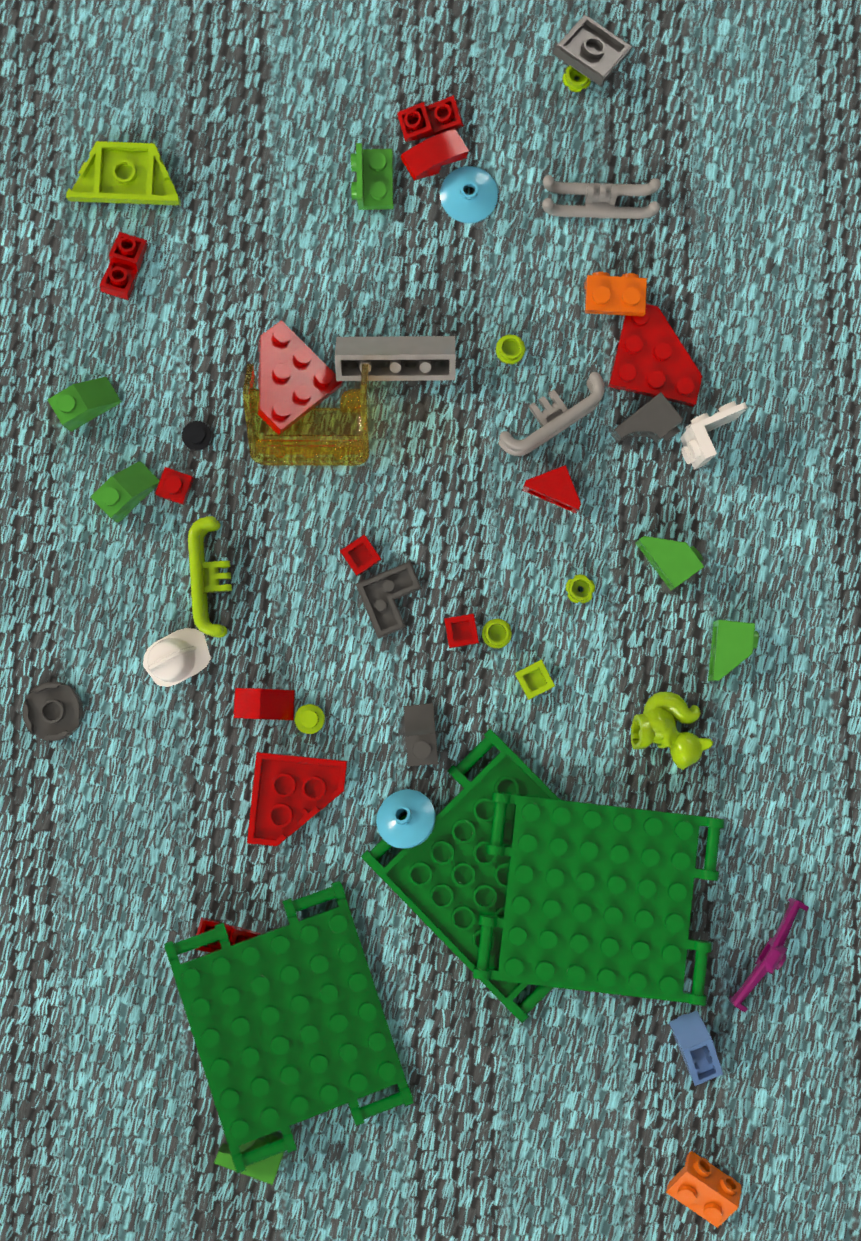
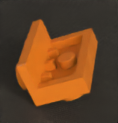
(615, 294)
(705, 1190)

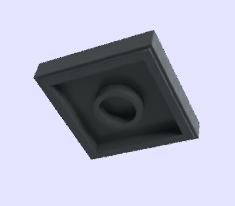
(592, 50)

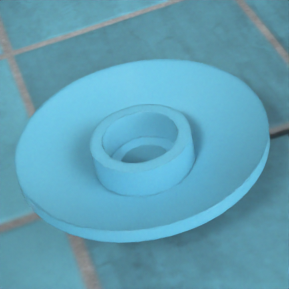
(467, 207)
(411, 830)

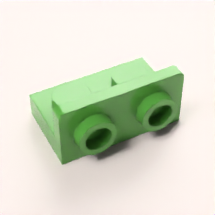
(374, 178)

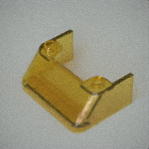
(319, 437)

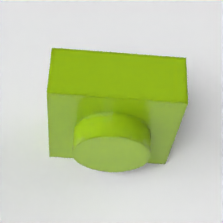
(534, 679)

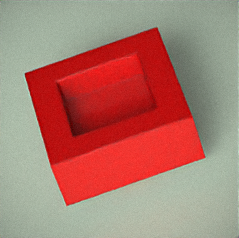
(174, 486)
(360, 555)
(461, 631)

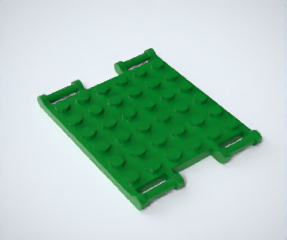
(453, 878)
(598, 898)
(288, 1025)

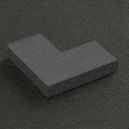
(380, 595)

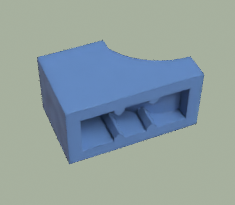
(696, 1047)

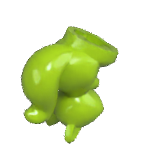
(659, 727)

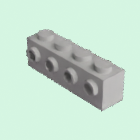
(396, 358)

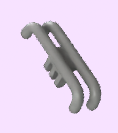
(600, 199)
(554, 418)

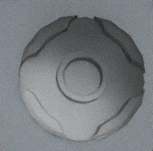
(64, 712)

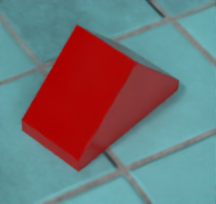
(555, 488)
(264, 703)

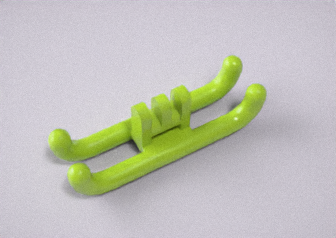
(205, 576)

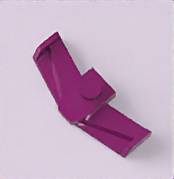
(772, 955)

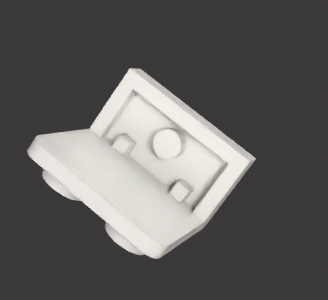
(697, 444)

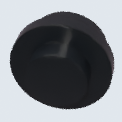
(197, 435)

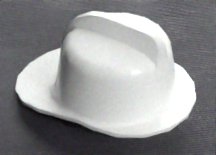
(177, 657)

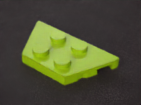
(124, 175)

